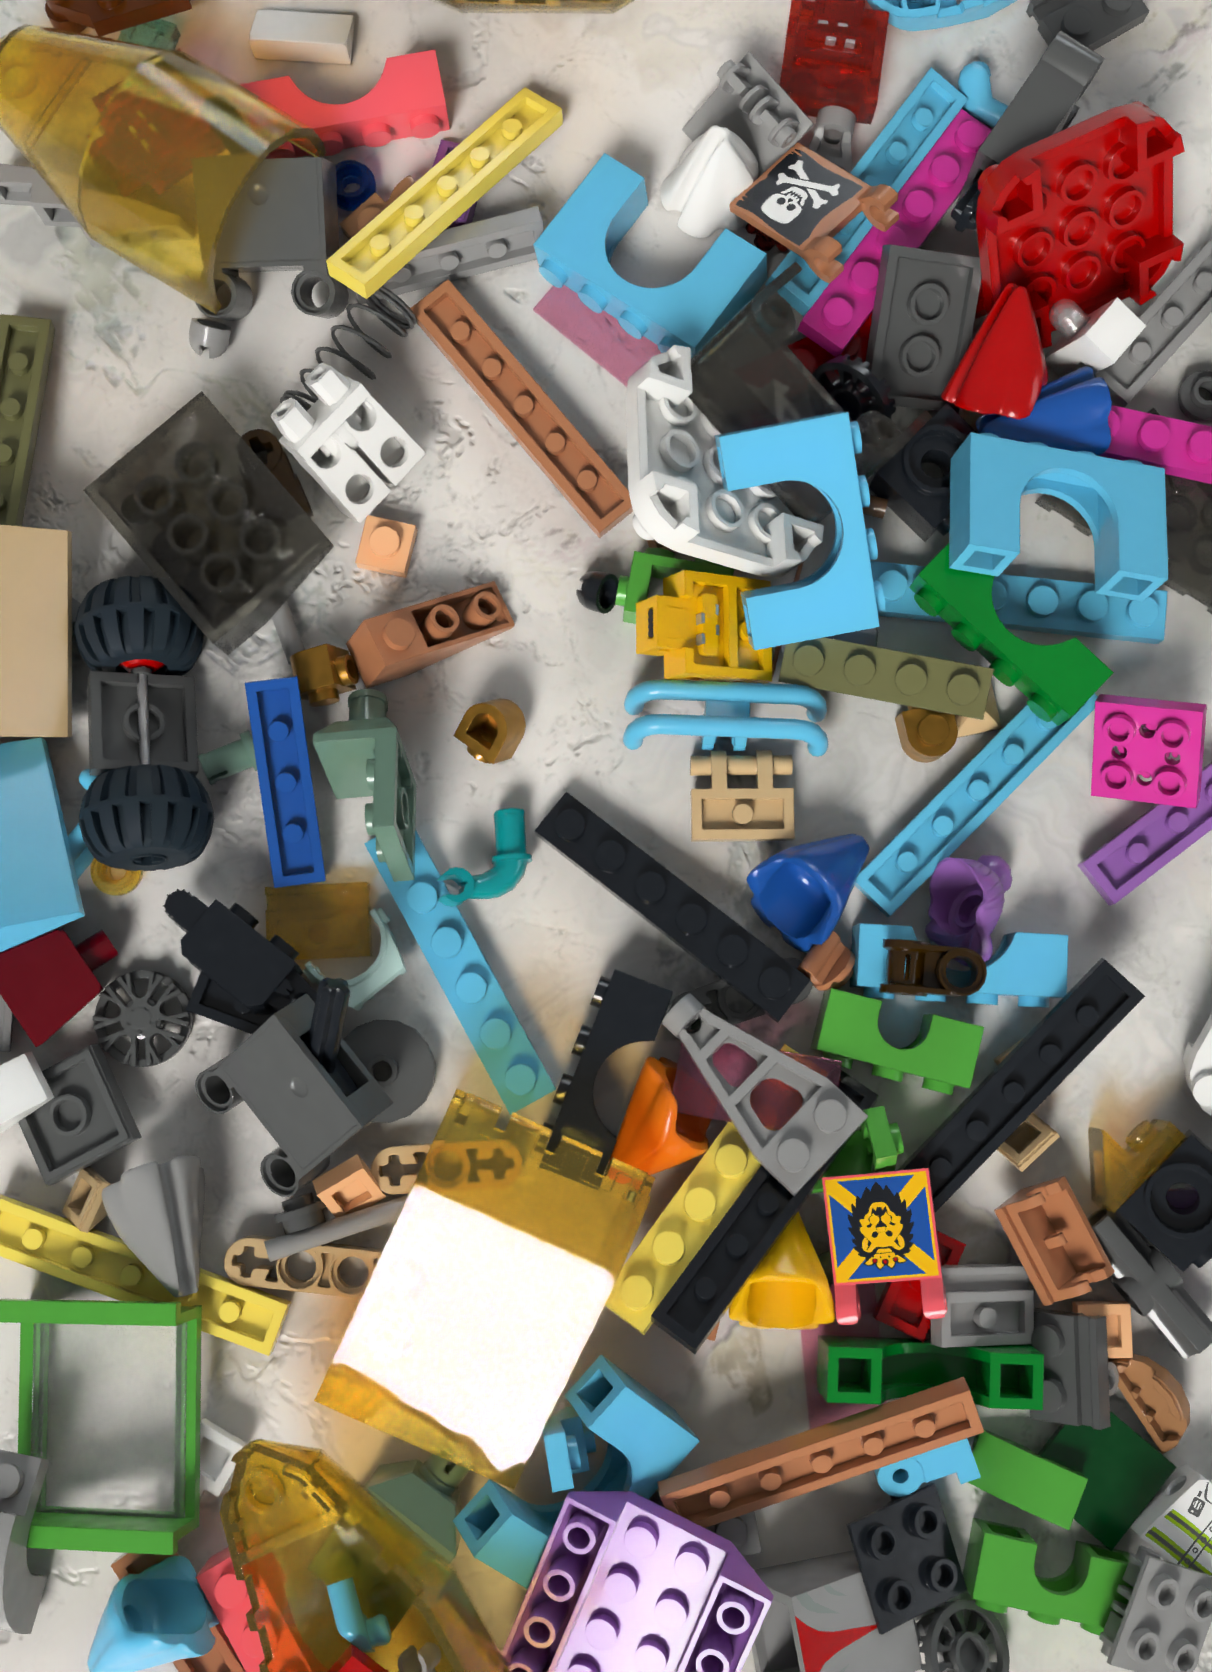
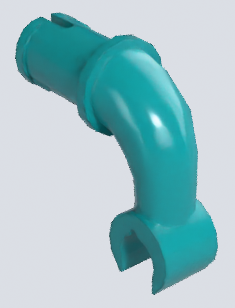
(508, 863)

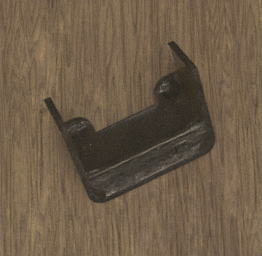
(754, 380)

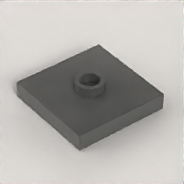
(83, 1119)

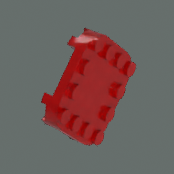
(1082, 214)

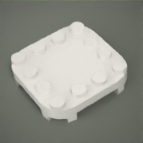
(679, 482)

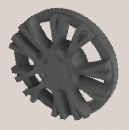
(142, 1018)
(963, 1647)

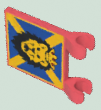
(883, 1233)

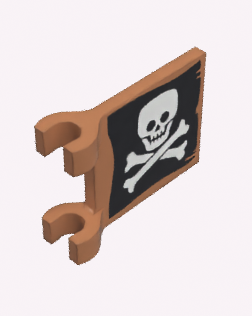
(807, 202)

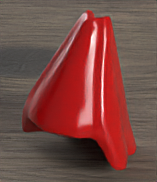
(1003, 362)

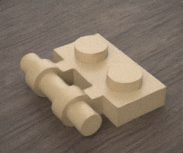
(742, 813)

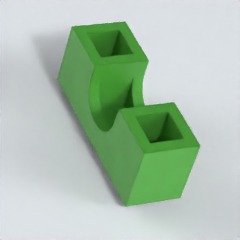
(941, 1053)
(1003, 1575)

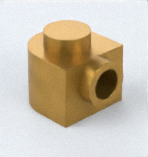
(324, 673)
(492, 730)
(926, 733)

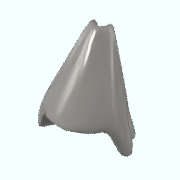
(161, 1219)

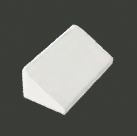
(302, 36)

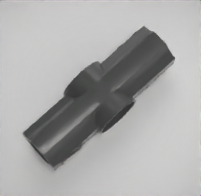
(1151, 1285)

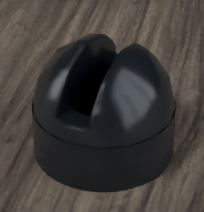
(598, 591)

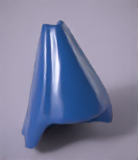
(1066, 415)
(807, 888)

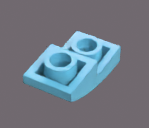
(566, 1447)

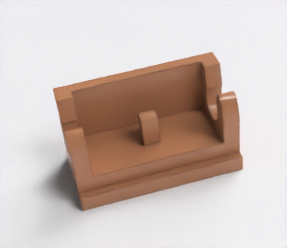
(1054, 1240)

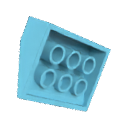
(35, 856)

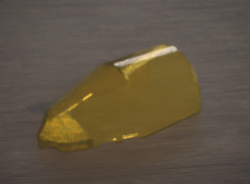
(139, 144)
(308, 1523)

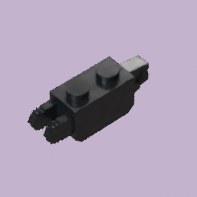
(235, 955)

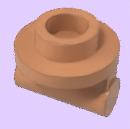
(828, 964)

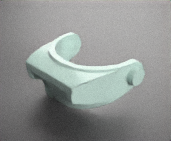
(385, 968)

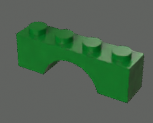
(1052, 677)
(891, 1368)

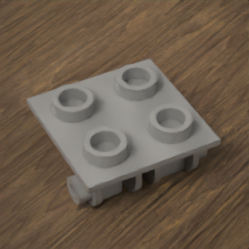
(753, 109)
(1163, 1619)

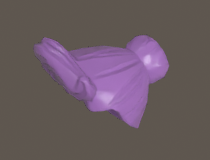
(967, 902)

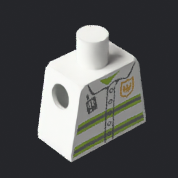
(1180, 1520)

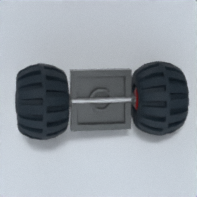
(142, 727)

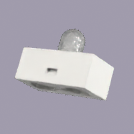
(1092, 338)

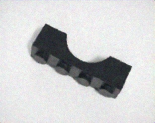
(627, 1014)

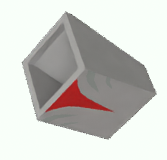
(827, 1623)

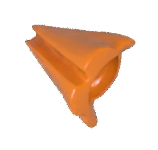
(652, 1131)

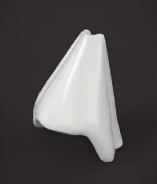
(708, 180)

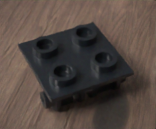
(906, 1558)

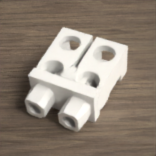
(335, 429)

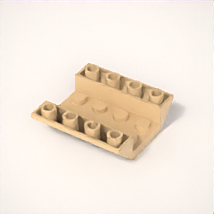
(35, 632)

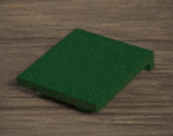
(1120, 1472)

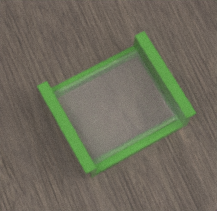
(117, 1414)

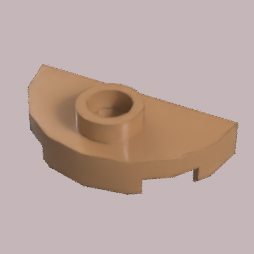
(1155, 1399)

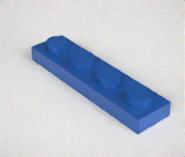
(285, 781)

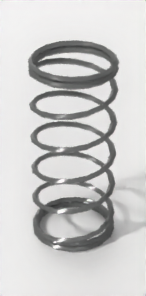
(387, 316)

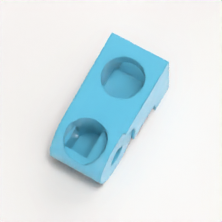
(907, 1475)

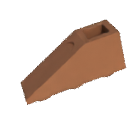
(427, 633)

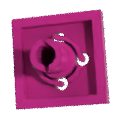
(1146, 750)

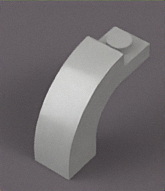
(19, 1492)

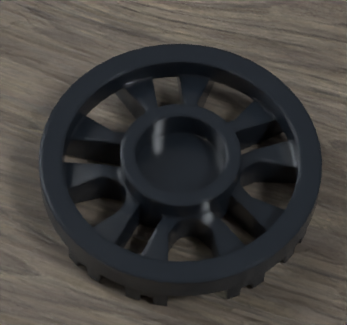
(855, 386)

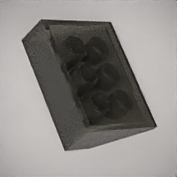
(211, 522)

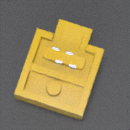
(702, 629)

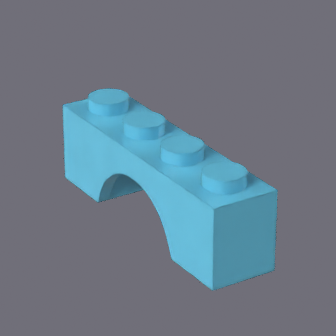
(1022, 966)

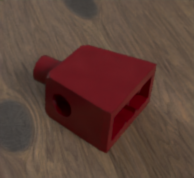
(52, 980)

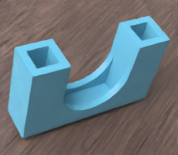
(579, 251)
(1115, 497)
(842, 591)
(643, 1448)

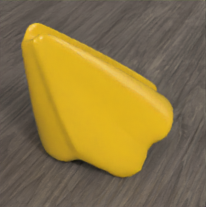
(787, 1287)

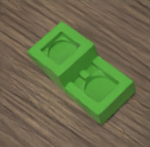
(1027, 1479)

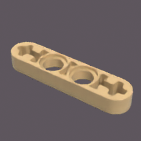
(326, 1276)

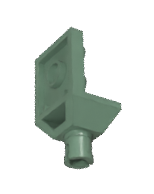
(369, 760)
(423, 1498)

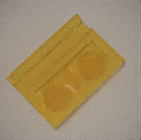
(321, 919)

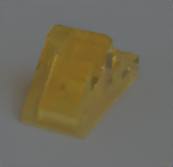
(1120, 1172)

